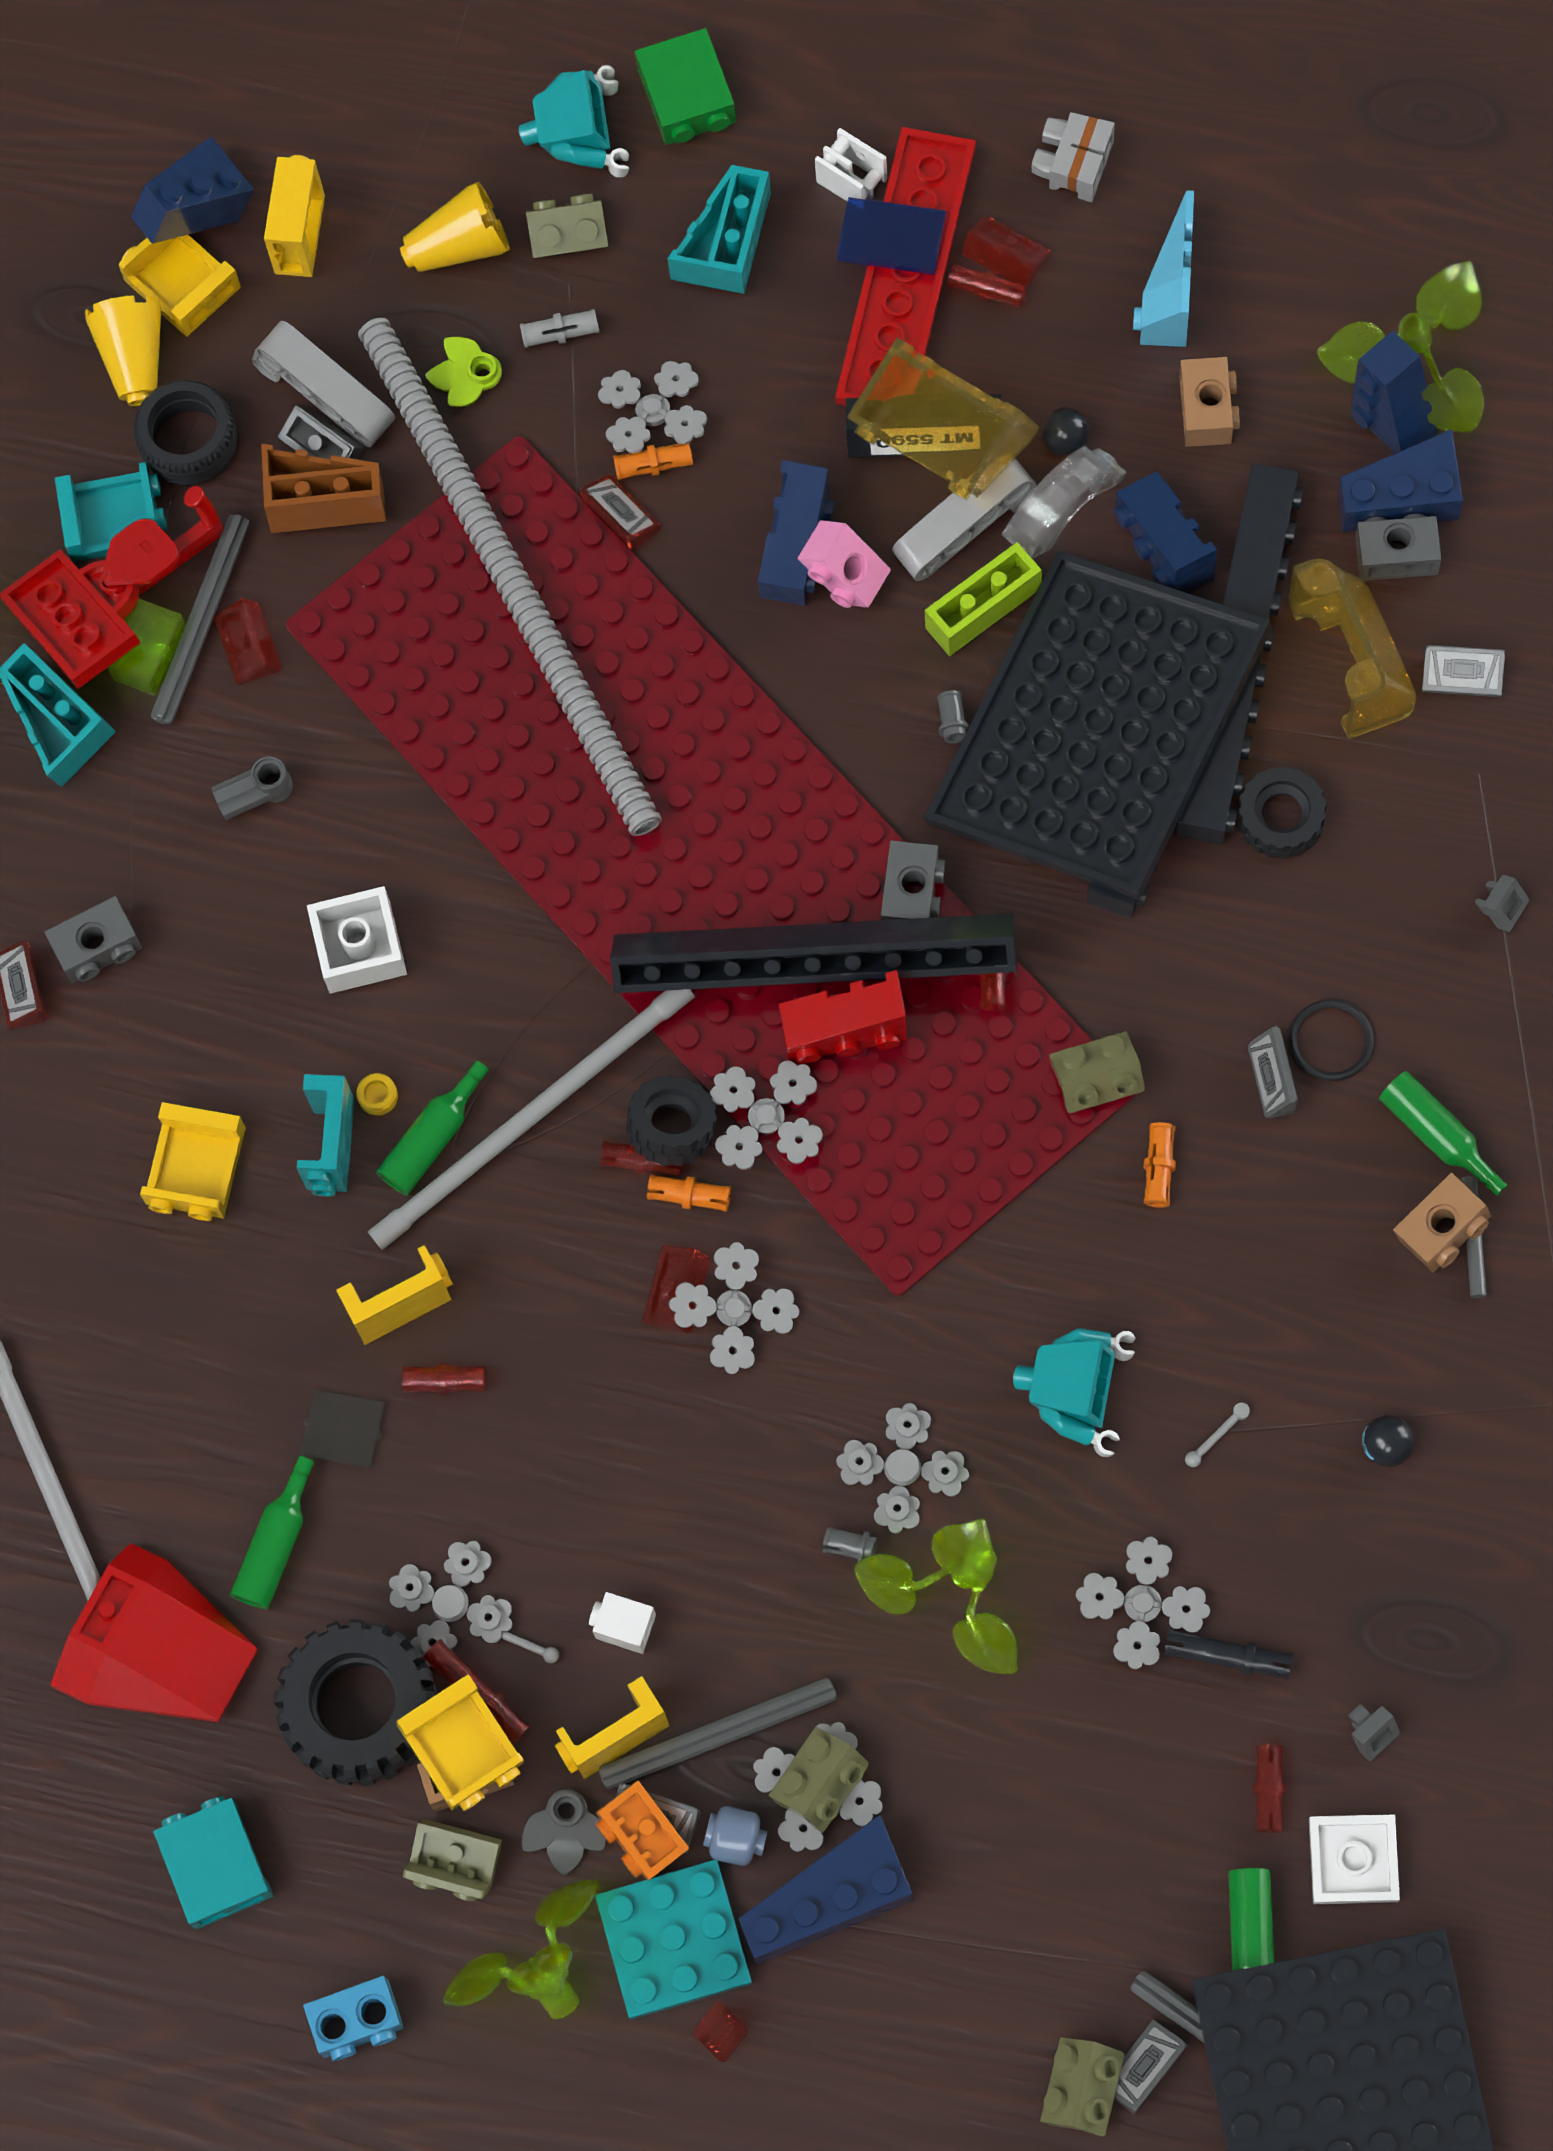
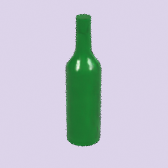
(1438, 1128)
(429, 1134)
(272, 1542)
(1250, 1917)

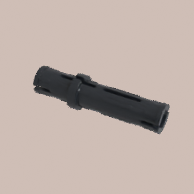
(1229, 1654)

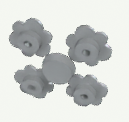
(653, 408)
(766, 1115)
(734, 1308)
(902, 1468)
(451, 1601)
(1142, 1603)
(790, 1829)

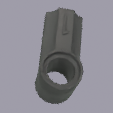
(248, 788)

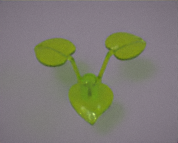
(1445, 298)
(969, 1557)
(539, 1976)

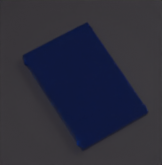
(891, 235)

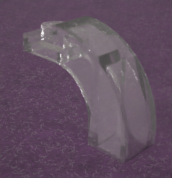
(1060, 496)

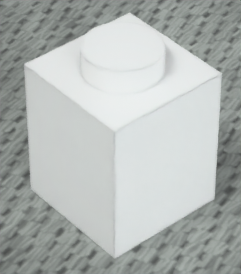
(622, 1622)

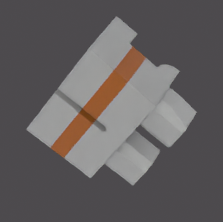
(1080, 156)

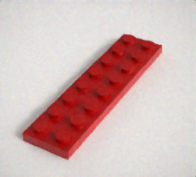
(894, 303)

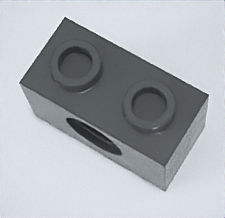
(1381, 561)
(908, 864)
(72, 936)

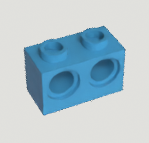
(351, 2006)

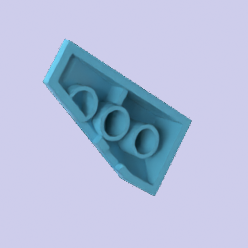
(1167, 292)

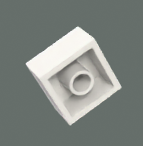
(356, 939)

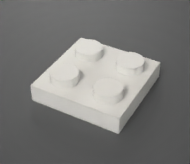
(1354, 1859)

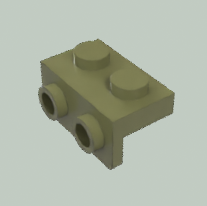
(566, 226)
(1098, 1072)
(819, 1778)
(453, 1860)
(1082, 2086)

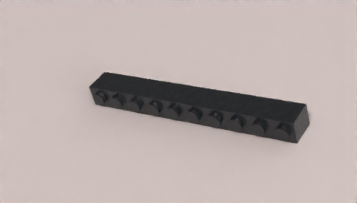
(1251, 589)
(814, 953)

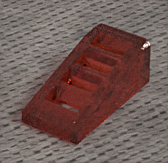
(719, 2032)

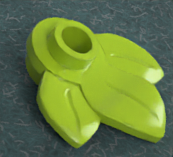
(460, 372)

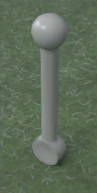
(1240, 1412)
(549, 1654)

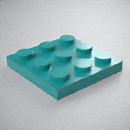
(673, 1939)

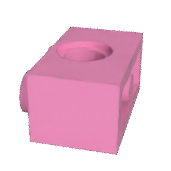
(843, 564)

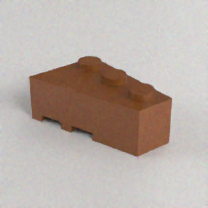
(318, 491)

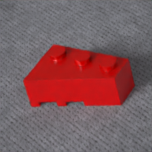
(844, 1021)

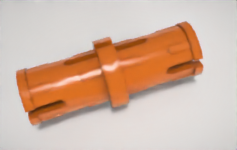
(652, 460)
(1159, 1165)
(688, 1192)

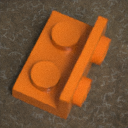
(641, 1832)

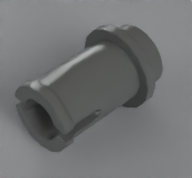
(952, 717)
(849, 1543)

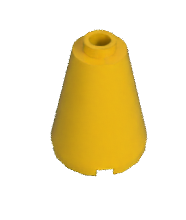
(456, 233)
(128, 344)

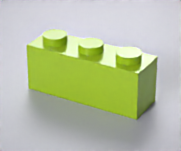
(983, 599)

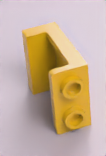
(181, 277)
(194, 1162)
(400, 1303)
(617, 1738)
(460, 1744)

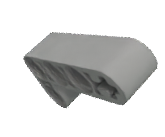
(323, 382)
(959, 521)

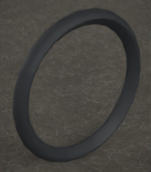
(1326, 1075)

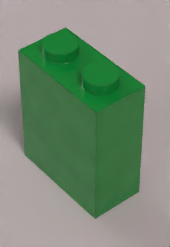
(685, 87)

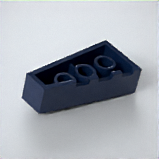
(832, 1894)

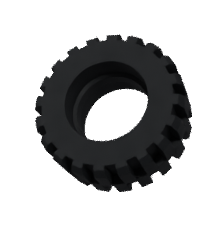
(316, 1665)

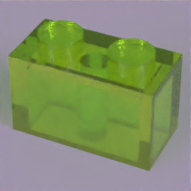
(150, 660)

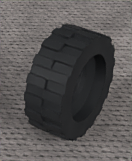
(1281, 782)
(666, 1147)

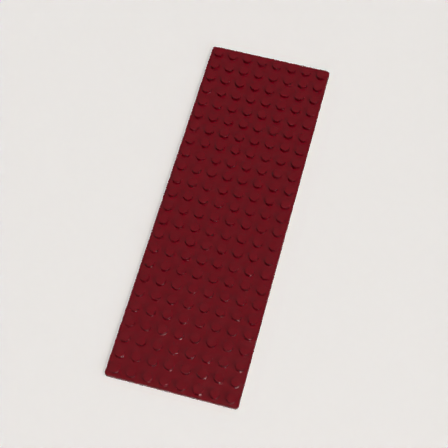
(749, 835)

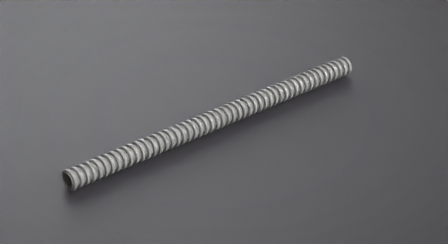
(509, 577)

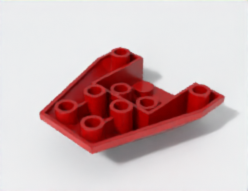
(152, 1644)

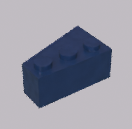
(192, 195)
(1390, 394)
(1406, 483)
(799, 509)
(1165, 535)

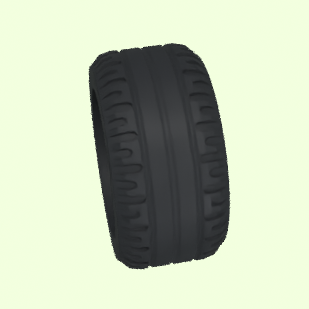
(179, 398)

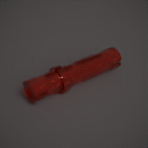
(440, 1658)

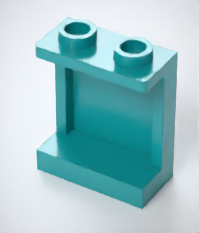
(104, 507)
(333, 1098)
(212, 1862)

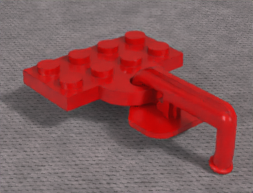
(83, 610)

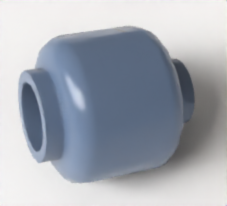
(734, 1836)

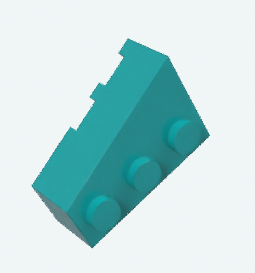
(726, 234)
(54, 714)

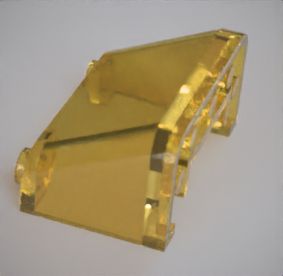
(940, 421)
(1379, 681)

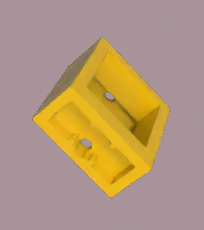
(294, 216)

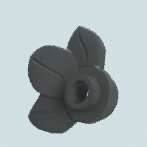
(563, 1837)

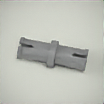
(585, 324)

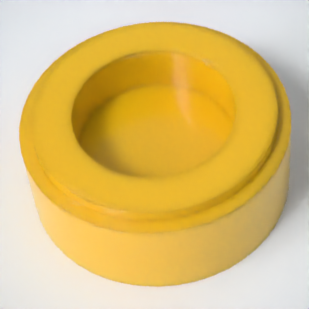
(377, 1094)

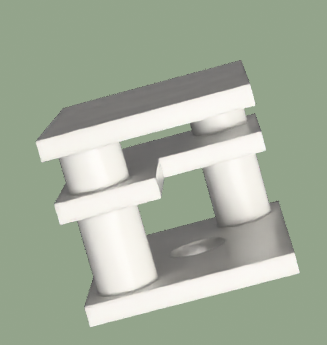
(836, 170)

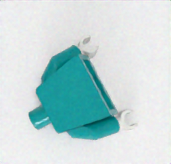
(573, 120)
(1074, 1383)

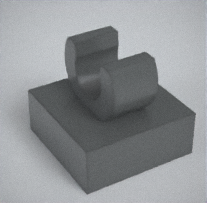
(1504, 903)
(1373, 1731)

